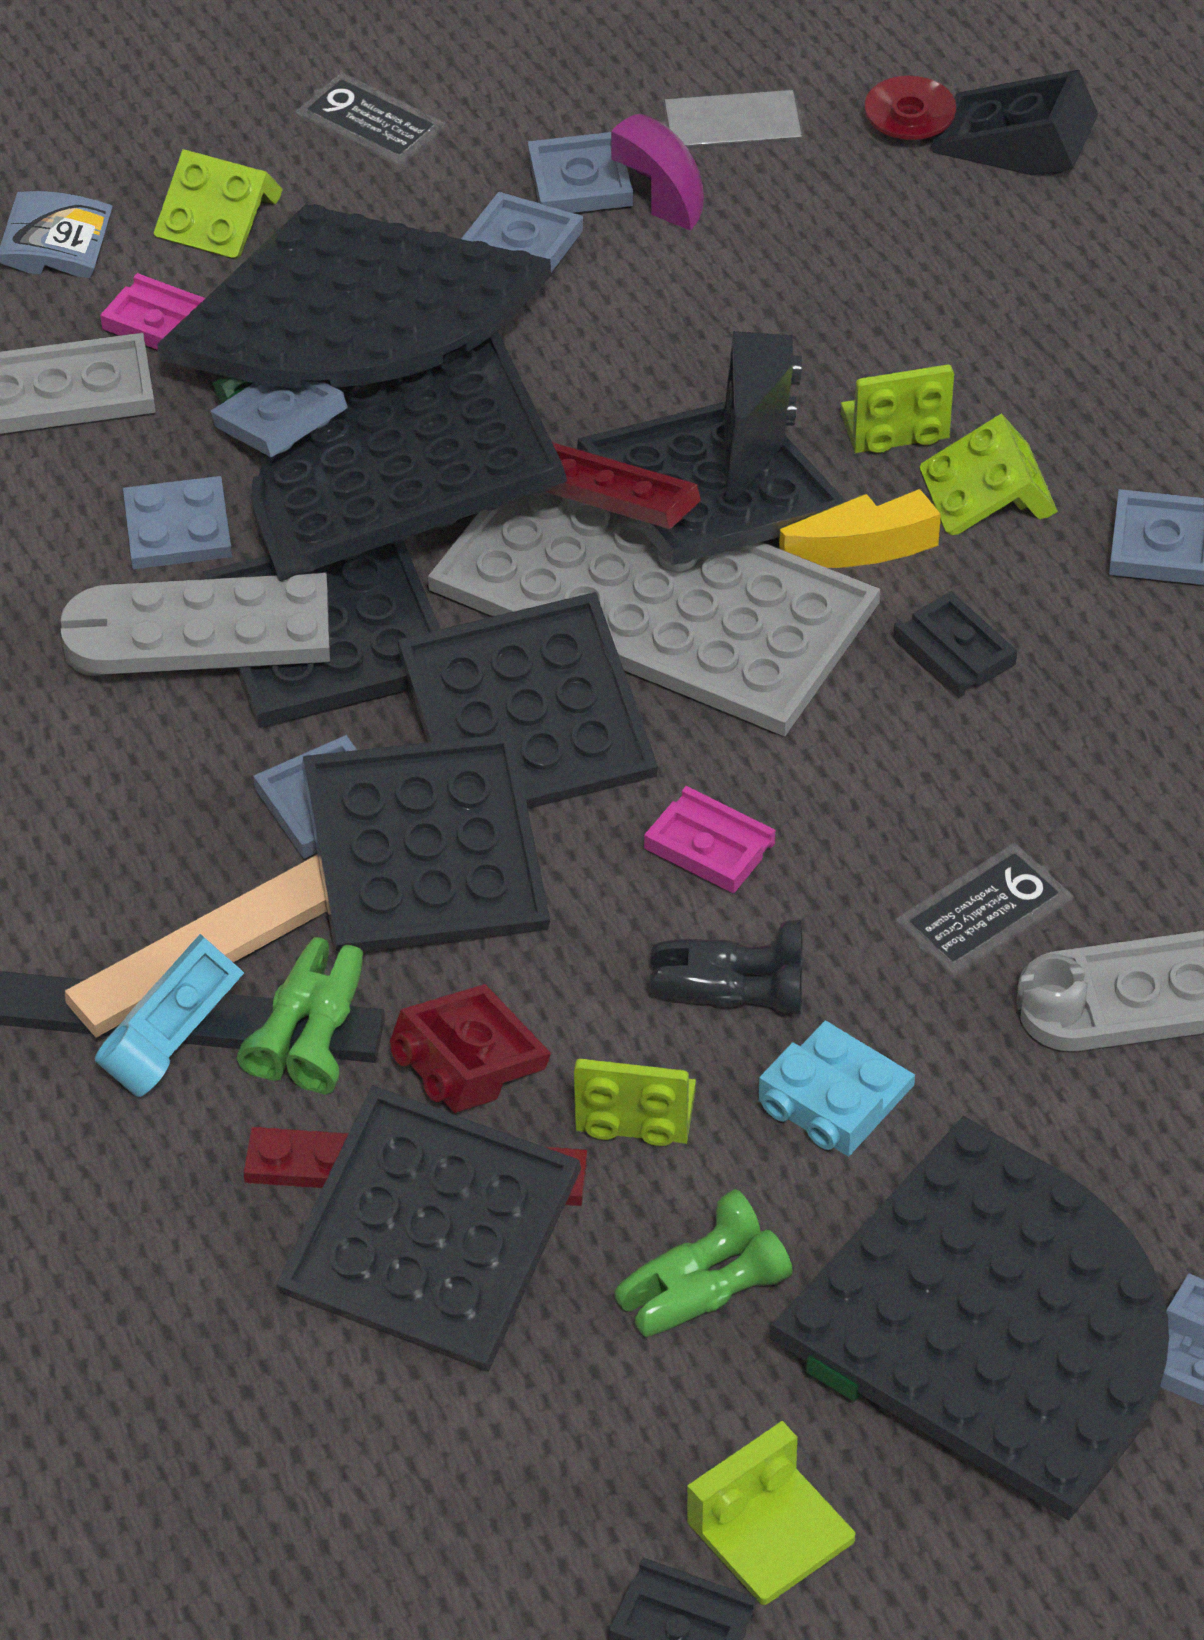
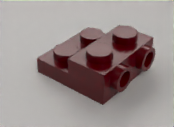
(466, 1047)

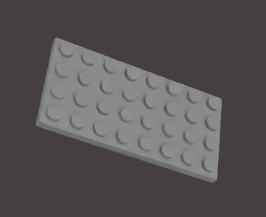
(726, 629)

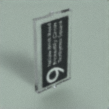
(370, 119)
(984, 909)

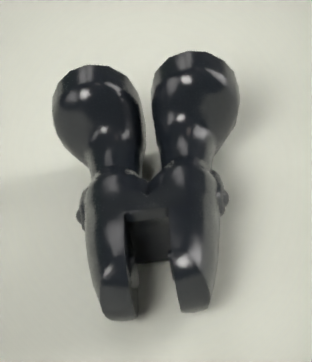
(715, 971)

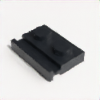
(955, 644)
(680, 1606)

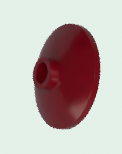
(910, 107)

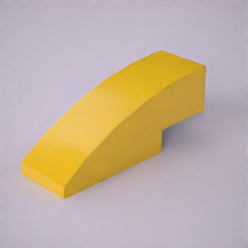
(865, 533)

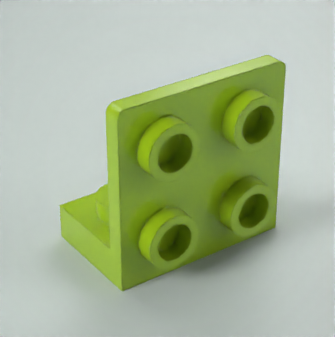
(213, 203)
(900, 409)
(984, 475)
(633, 1101)
(766, 1516)

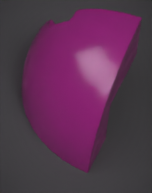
(664, 158)

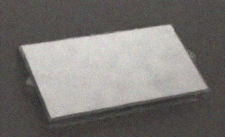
(735, 119)

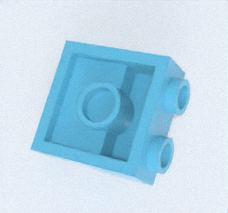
(833, 1088)

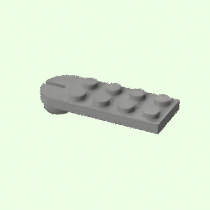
(74, 383)
(197, 624)
(1115, 993)

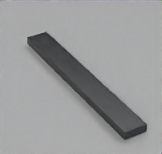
(41, 1004)

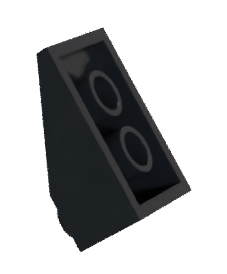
(1022, 124)
(757, 404)

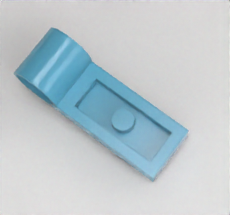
(166, 1015)

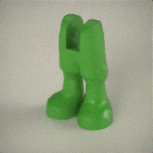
(302, 995)
(679, 1283)

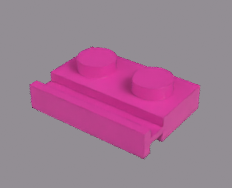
(148, 309)
(709, 839)

